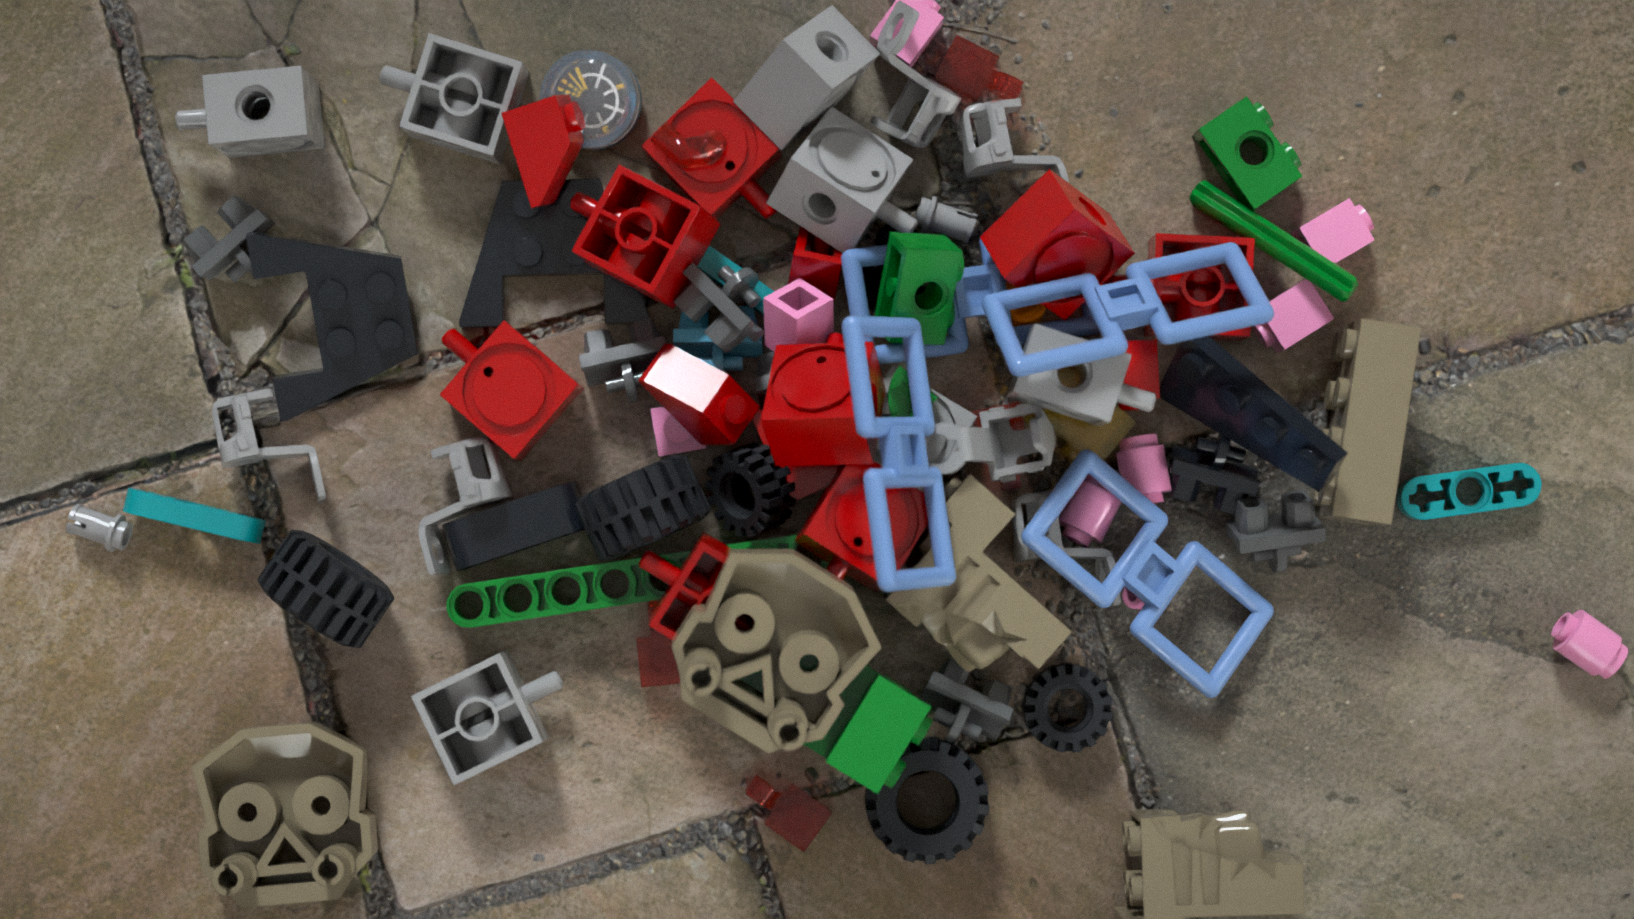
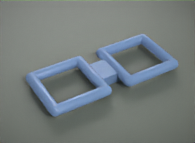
(968, 297)
(1125, 307)
(901, 452)
(1147, 573)

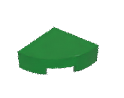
(899, 395)

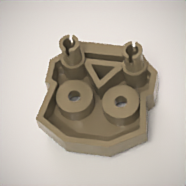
(795, 613)
(282, 775)

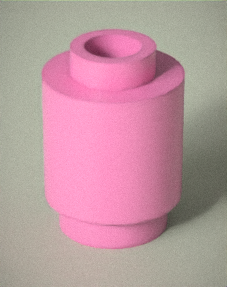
(1145, 466)
(1089, 513)
(1589, 644)

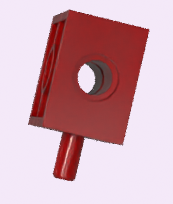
(742, 164)
(643, 234)
(1055, 236)
(1199, 290)
(508, 388)
(811, 406)
(841, 529)
(688, 584)

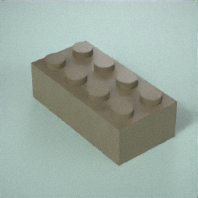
(1368, 419)

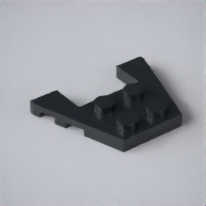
(538, 243)
(357, 313)

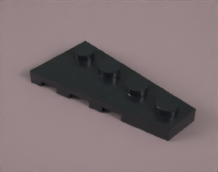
(1240, 406)

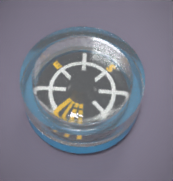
(603, 90)

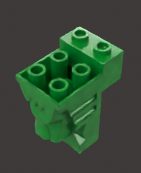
(870, 729)

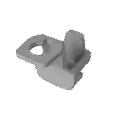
(937, 98)
(994, 144)
(998, 443)
(243, 447)
(474, 490)
(1033, 501)

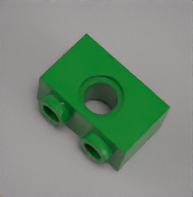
(1221, 144)
(908, 264)

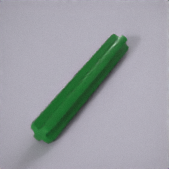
(1274, 241)

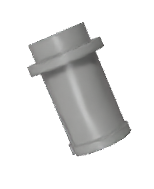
(945, 219)
(99, 527)

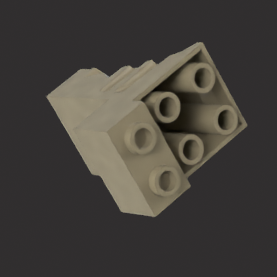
(984, 606)
(1205, 868)

